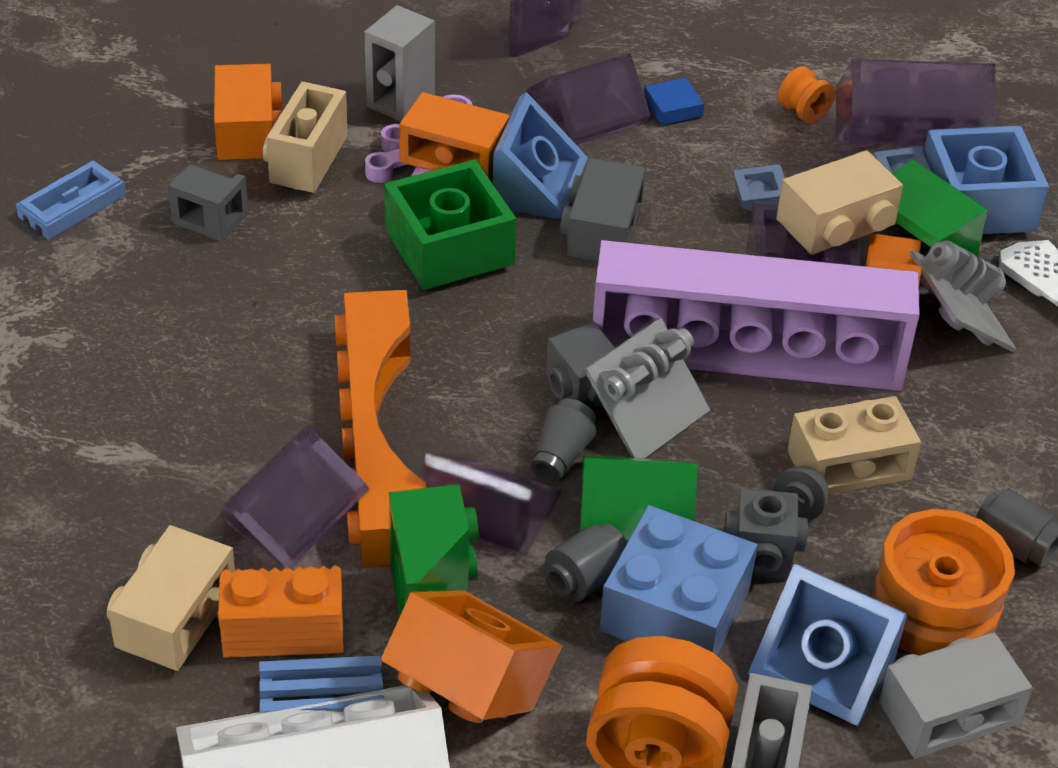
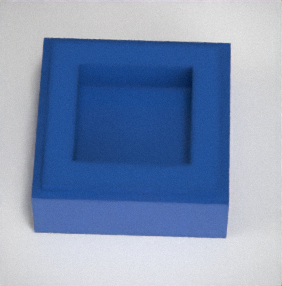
(673, 101)

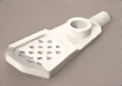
(1033, 266)

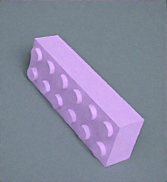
(764, 312)

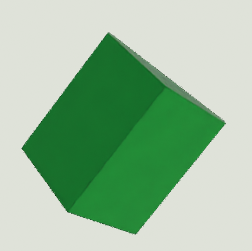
(938, 210)
(623, 487)

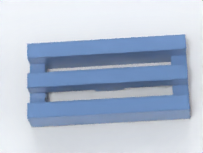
(71, 199)
(319, 680)

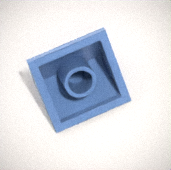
(535, 162)
(830, 641)

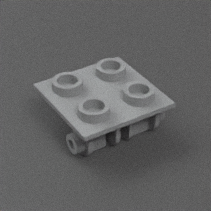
(963, 287)
(649, 387)

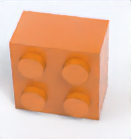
(470, 655)

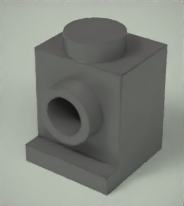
(208, 201)

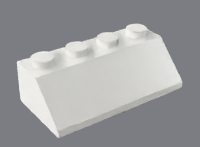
(376, 733)

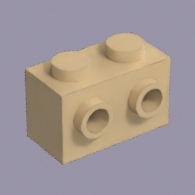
(306, 137)
(839, 202)
(856, 444)
(169, 597)

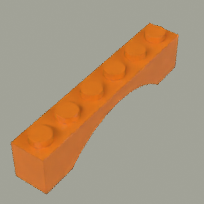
(376, 354)

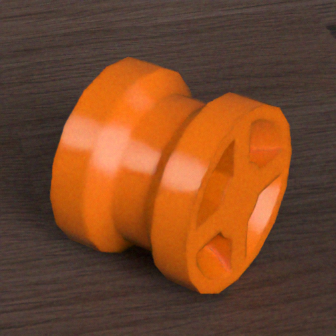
(806, 94)

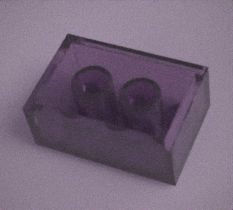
(908, 98)

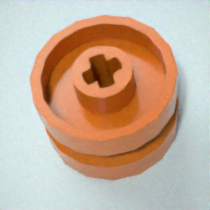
(946, 576)
(662, 706)

